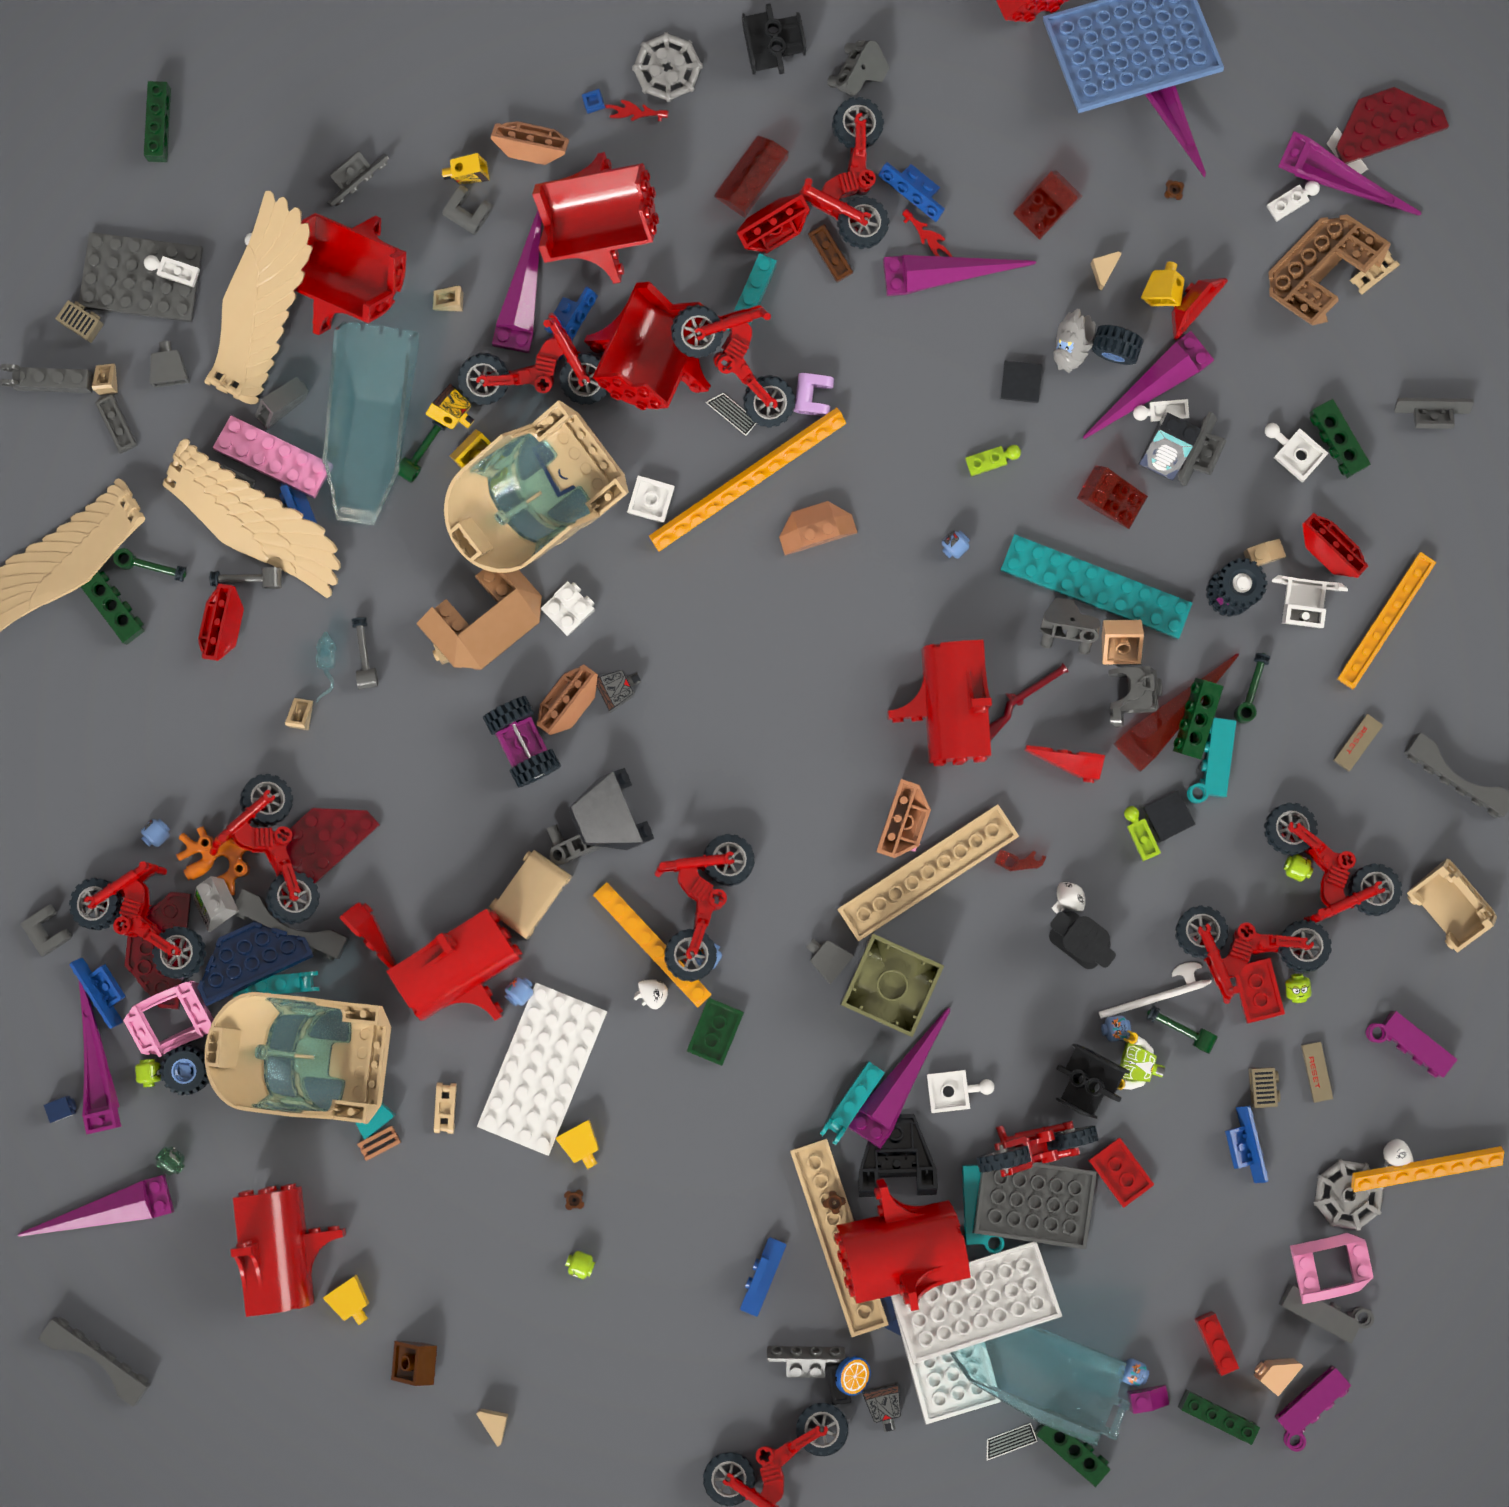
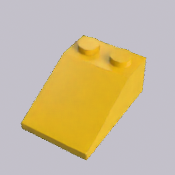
(469, 448)

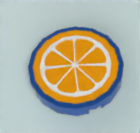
(853, 1375)

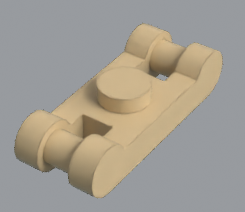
(1374, 274)
(445, 1108)

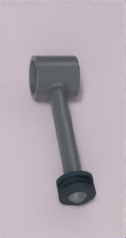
(270, 578)
(367, 676)

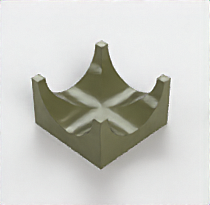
(892, 985)

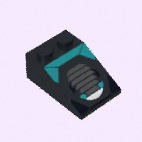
(1169, 445)

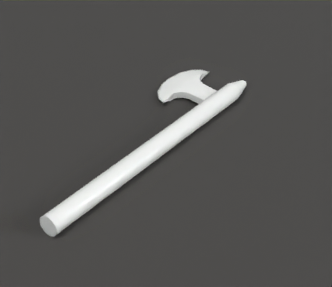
(1185, 970)

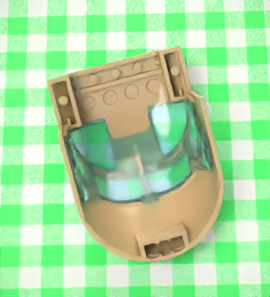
(505, 508)
(299, 1056)

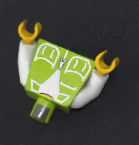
(1140, 1061)

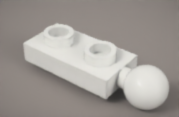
(1292, 200)
(173, 270)
(1156, 409)

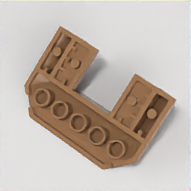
(1298, 273)
(495, 631)

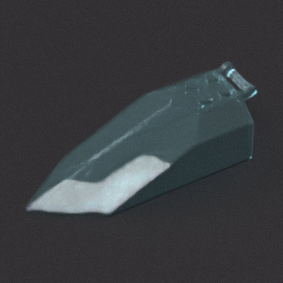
(1049, 1381)

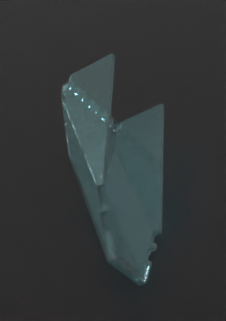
(367, 416)

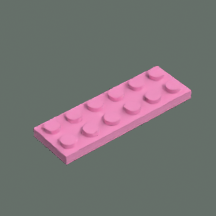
(271, 456)

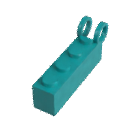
(756, 283)
(1217, 761)
(283, 984)
(853, 1100)
(971, 1181)

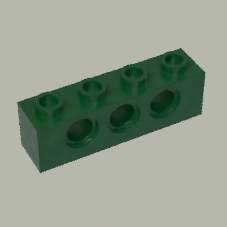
(157, 121)
(1349, 443)
(125, 632)
(1206, 711)
(1218, 1417)
(1094, 1473)

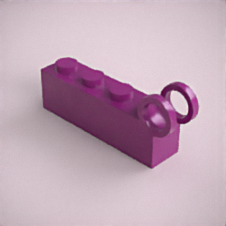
(1415, 1042)
(1310, 1404)

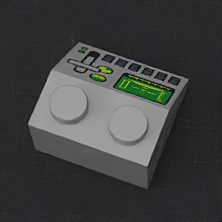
(214, 902)

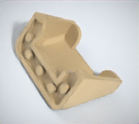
(530, 893)
(1453, 904)

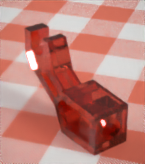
(1023, 864)

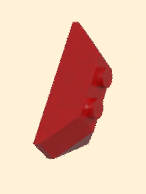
(774, 224)
(1194, 302)
(1333, 547)
(220, 622)

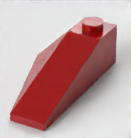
(1081, 764)
(363, 924)

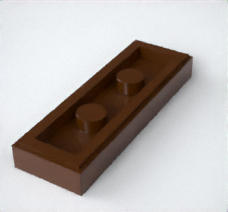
(830, 253)

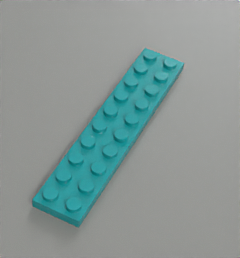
(1096, 586)

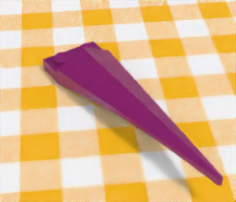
(1170, 109)
(1314, 163)
(917, 273)
(516, 320)
(1177, 365)
(99, 1094)
(881, 1110)
(137, 1202)

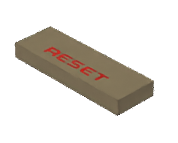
(1358, 742)
(1317, 1072)

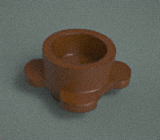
(1174, 185)
(569, 1202)
(834, 1207)

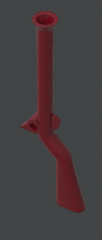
(1018, 699)

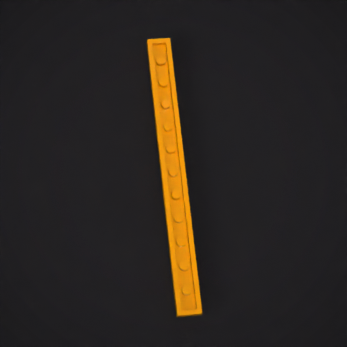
(747, 479)

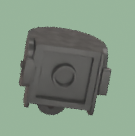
(1142, 695)

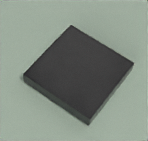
(1021, 381)
(1169, 816)

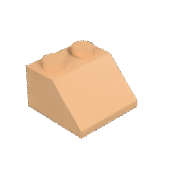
(1122, 641)
(1277, 1373)

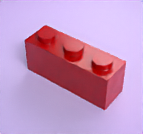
(1216, 1343)

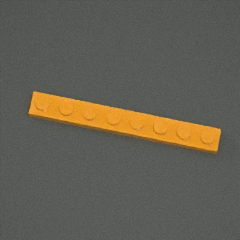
(1386, 620)
(647, 940)
(1427, 1169)

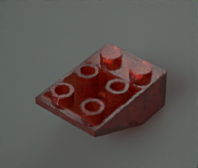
(1047, 204)
(1112, 496)

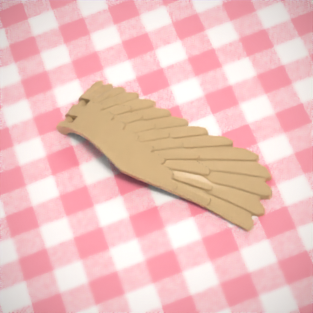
(259, 299)
(250, 521)
(69, 555)

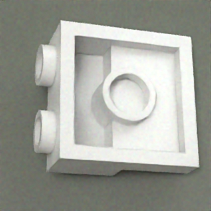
(568, 608)

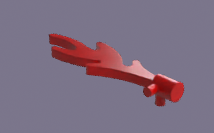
(632, 109)
(931, 236)

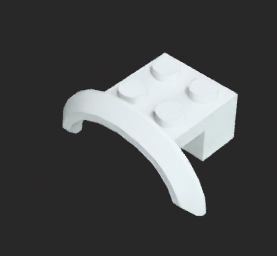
(1305, 600)

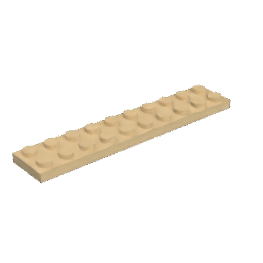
(928, 872)
(818, 1178)

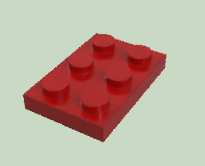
(1259, 991)
(1121, 1172)

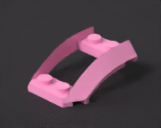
(194, 1007)
(1306, 1270)

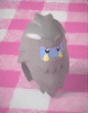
(1073, 340)

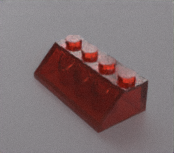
(752, 175)

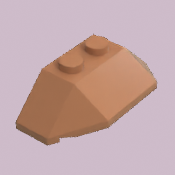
(529, 142)
(815, 527)
(567, 700)
(905, 821)

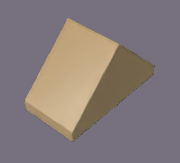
(1103, 267)
(448, 299)
(105, 379)
(299, 714)
(494, 1423)

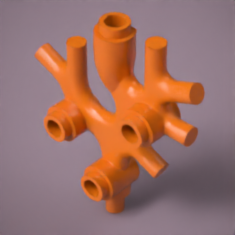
(202, 866)

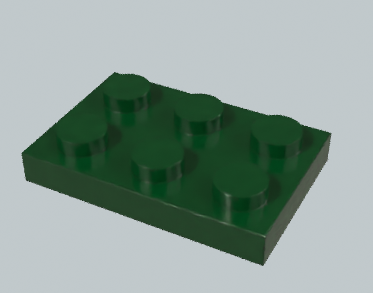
(715, 1031)

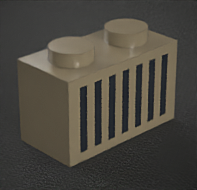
(79, 321)
(1263, 1087)

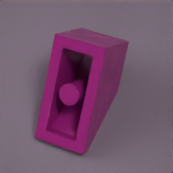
(1148, 1399)

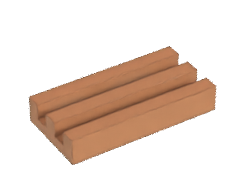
(364, 1150)

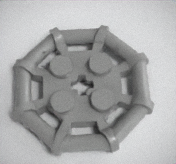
(662, 57)
(1337, 1197)

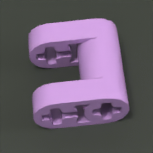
(804, 394)

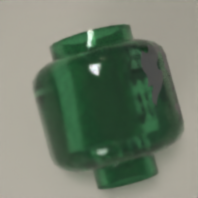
(170, 1161)

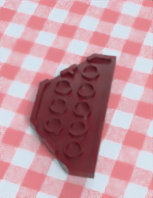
(1387, 122)
(326, 838)
(168, 913)

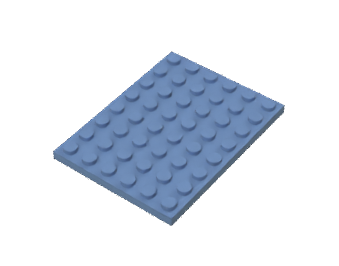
(1130, 48)

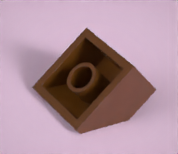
(414, 1363)

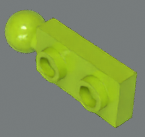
(991, 459)
(1141, 834)

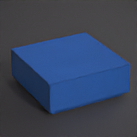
(593, 101)

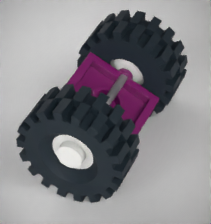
(1236, 587)
(521, 741)

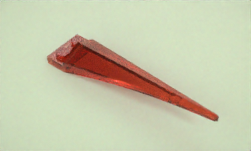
(1151, 735)

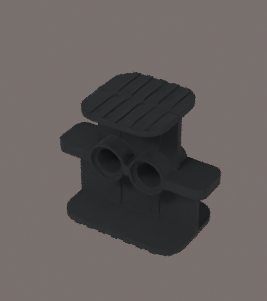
(760, 40)
(1081, 940)
(1095, 1069)

